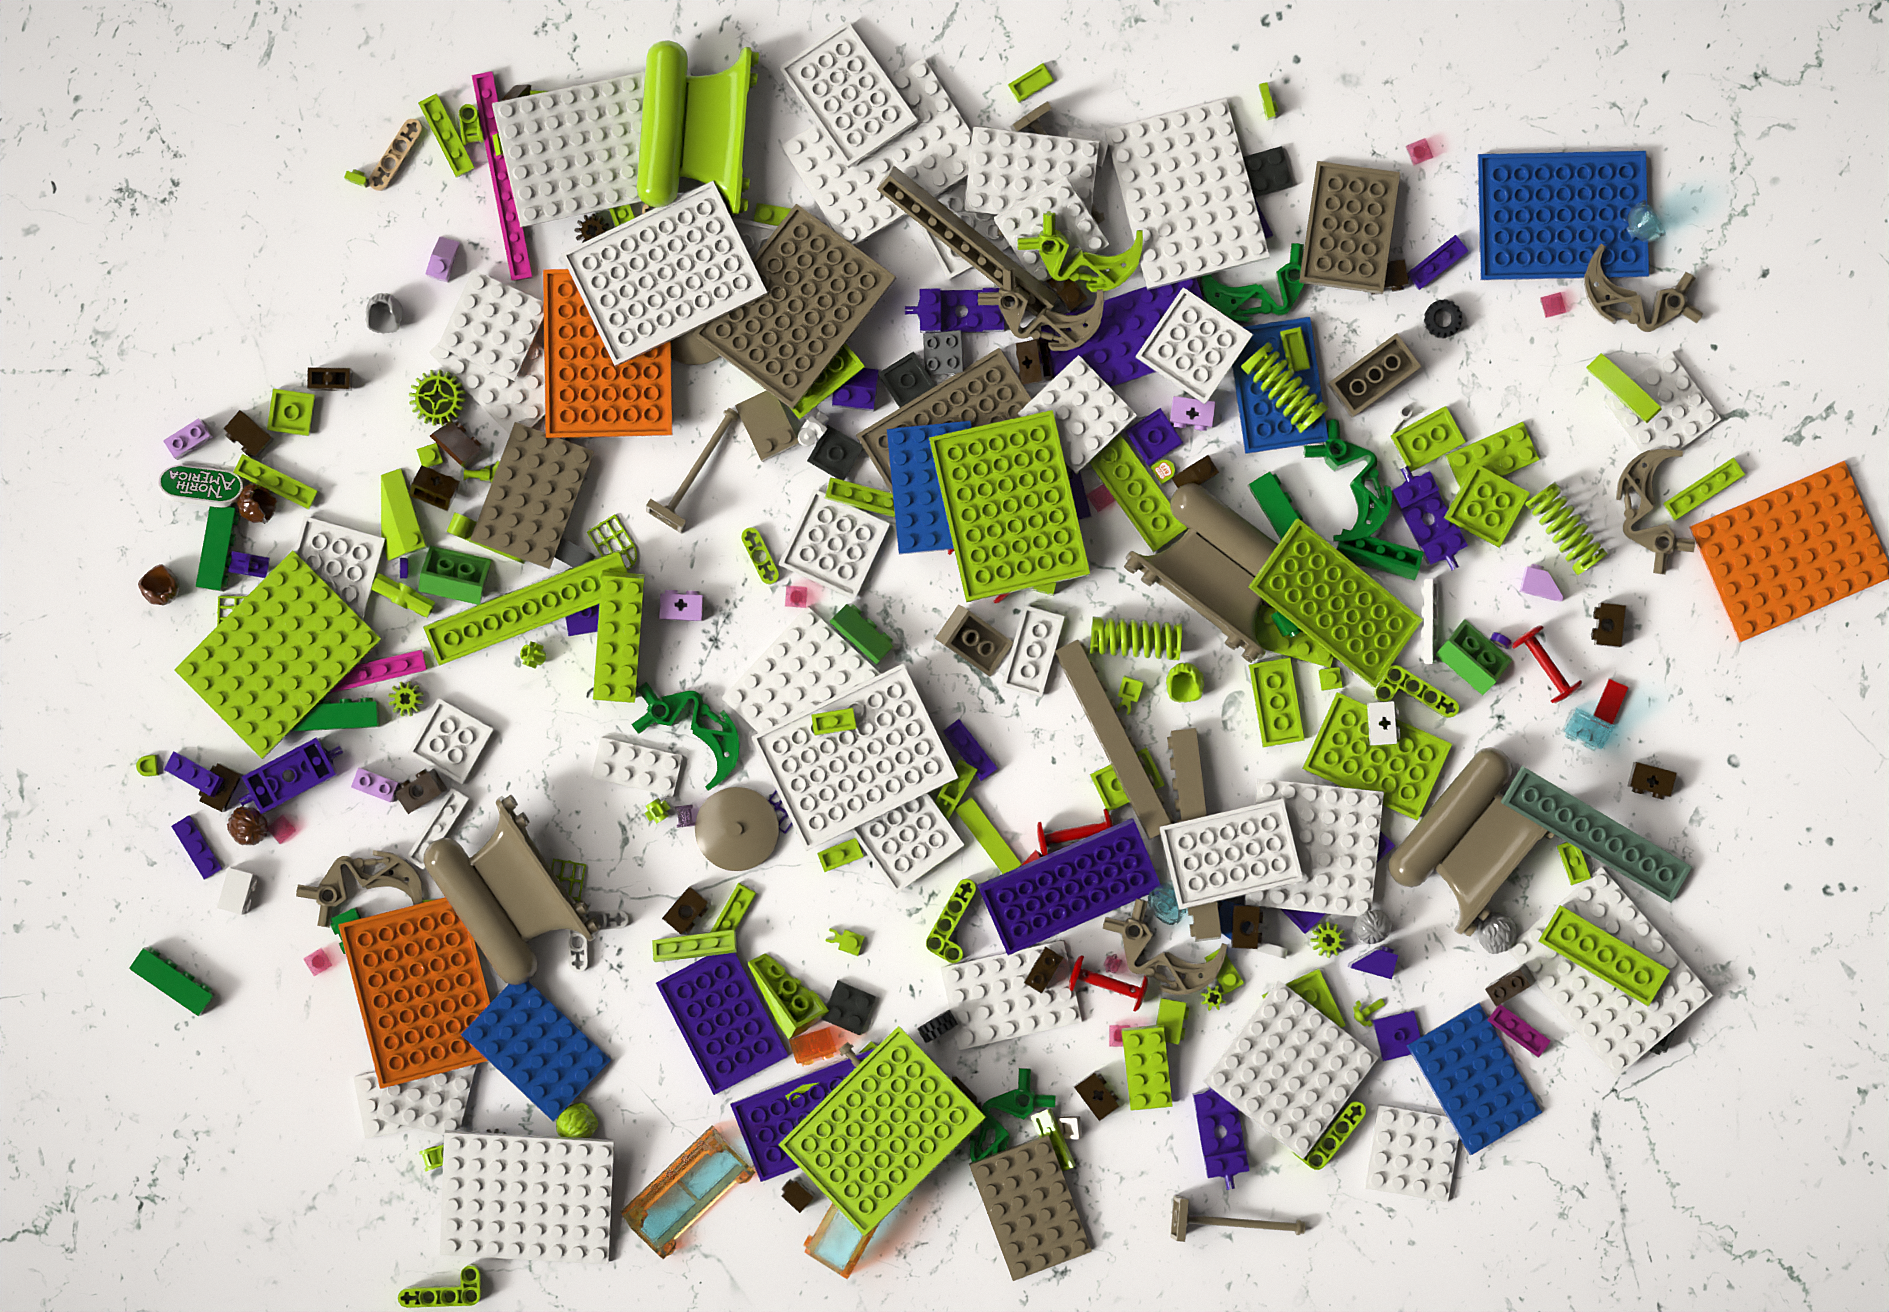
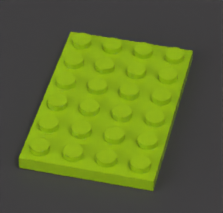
(1399, 770)

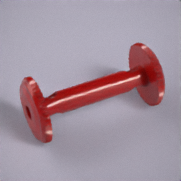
(1547, 664)
(1072, 833)
(1108, 983)

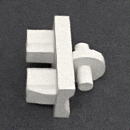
(812, 430)

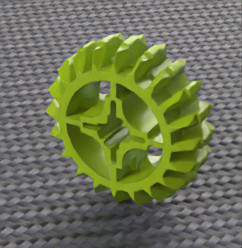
(436, 407)

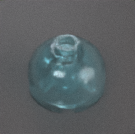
(1644, 223)
(1165, 904)

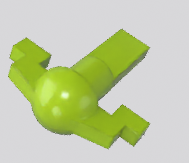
(1361, 1015)

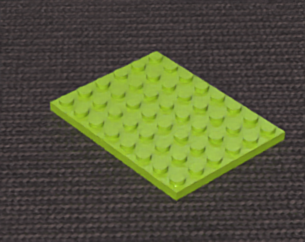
(1009, 506)
(277, 654)
(882, 1131)

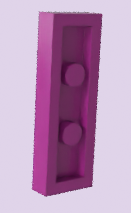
(1518, 1030)

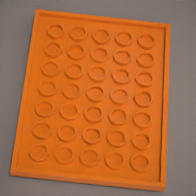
(582, 384)
(1791, 551)
(416, 989)

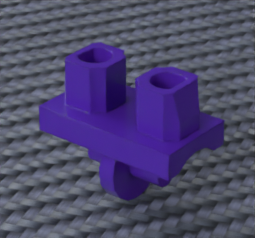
(249, 564)

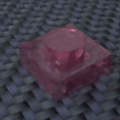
(1419, 151)
(1553, 305)
(1100, 497)
(796, 596)
(281, 829)
(317, 962)
(1115, 1035)

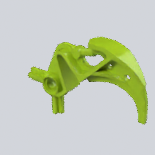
(1054, 254)

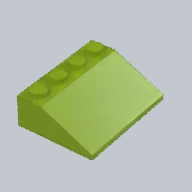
(837, 373)

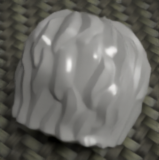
(383, 313)
(1372, 926)
(1497, 933)

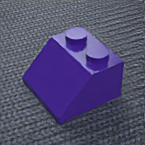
(858, 391)
(1376, 962)

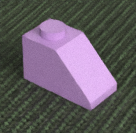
(442, 259)
(1539, 583)

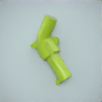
(484, 474)

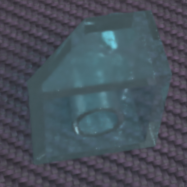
(1587, 728)

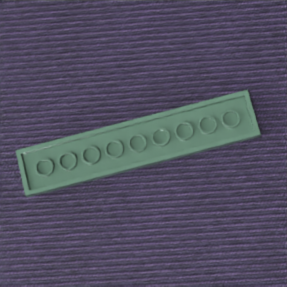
(1596, 834)

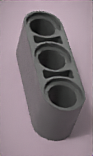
(572, 554)

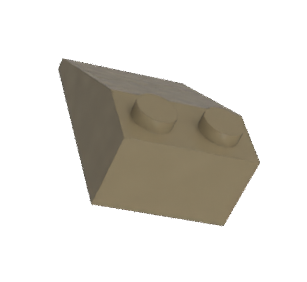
(767, 425)
(974, 640)

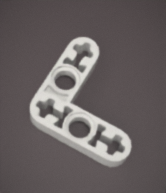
(571, 934)

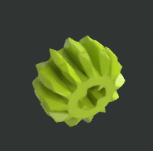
(413, 698)
(1323, 945)

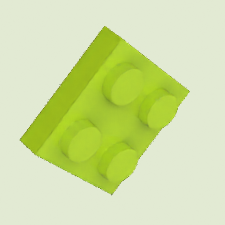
(291, 412)

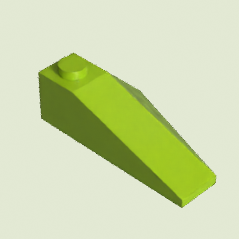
(398, 518)
(789, 1001)

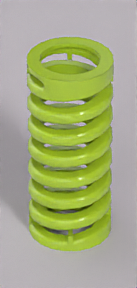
(1281, 388)
(1560, 515)
(1172, 637)

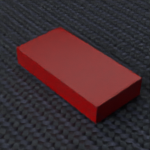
(1610, 701)

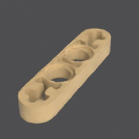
(398, 156)

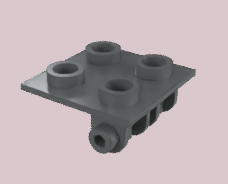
(943, 352)

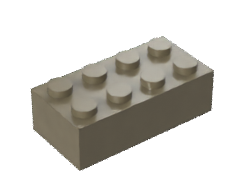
(1374, 375)

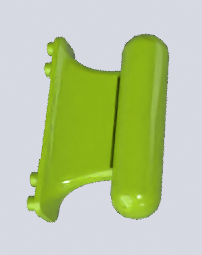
(693, 126)

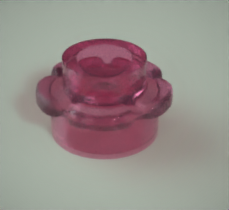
(1112, 963)

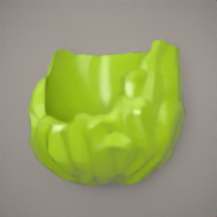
(1185, 683)
(576, 1121)

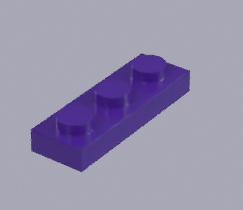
(1437, 262)
(969, 749)
(193, 774)
(196, 847)

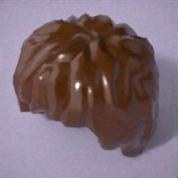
(256, 504)
(159, 585)
(247, 826)

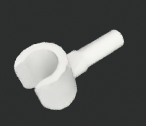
(1400, 419)

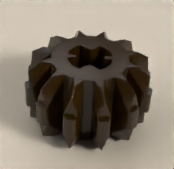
(590, 223)

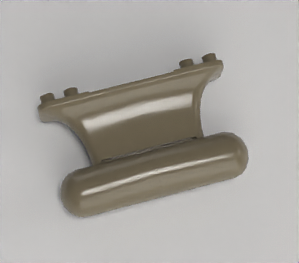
(1212, 565)
(1471, 836)
(506, 894)

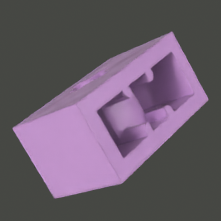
(1182, 405)
(188, 439)
(692, 612)
(375, 785)

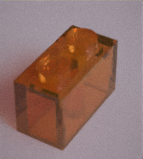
(813, 1045)

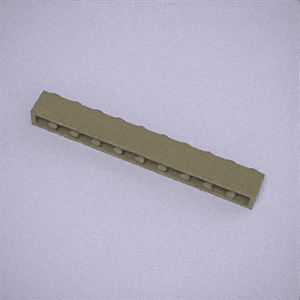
(962, 237)
(1113, 739)
(1192, 806)

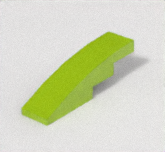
(1624, 388)
(954, 790)

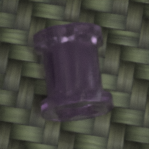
(684, 816)

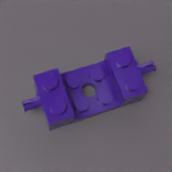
(938, 314)
(1421, 496)
(311, 766)
(1223, 1155)

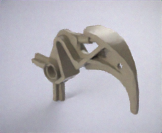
(1661, 311)
(1014, 312)
(1649, 536)
(335, 881)
(1135, 944)

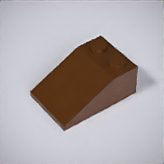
(457, 444)

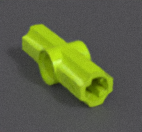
(403, 595)

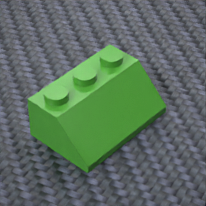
(454, 575)
(862, 633)
(1473, 657)

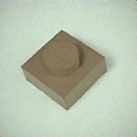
(1070, 1127)

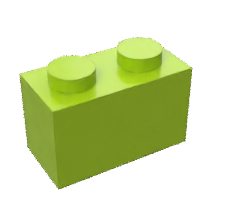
(1171, 1015)

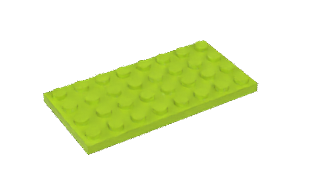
(1335, 603)

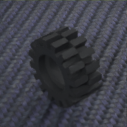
(1452, 309)
(937, 1026)

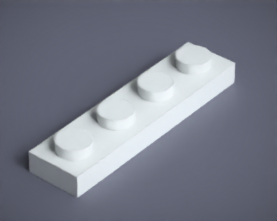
(1430, 616)
(438, 825)

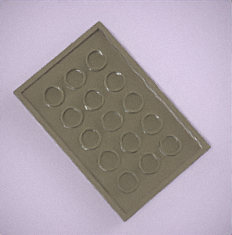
(1349, 227)
(532, 495)
(1030, 1207)

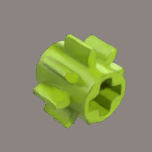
(533, 655)
(657, 810)
(1219, 999)

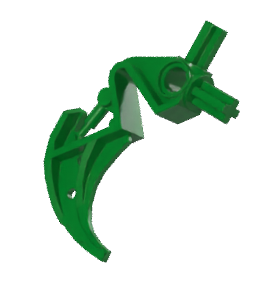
(1288, 289)
(1364, 498)
(674, 705)
(1008, 1103)

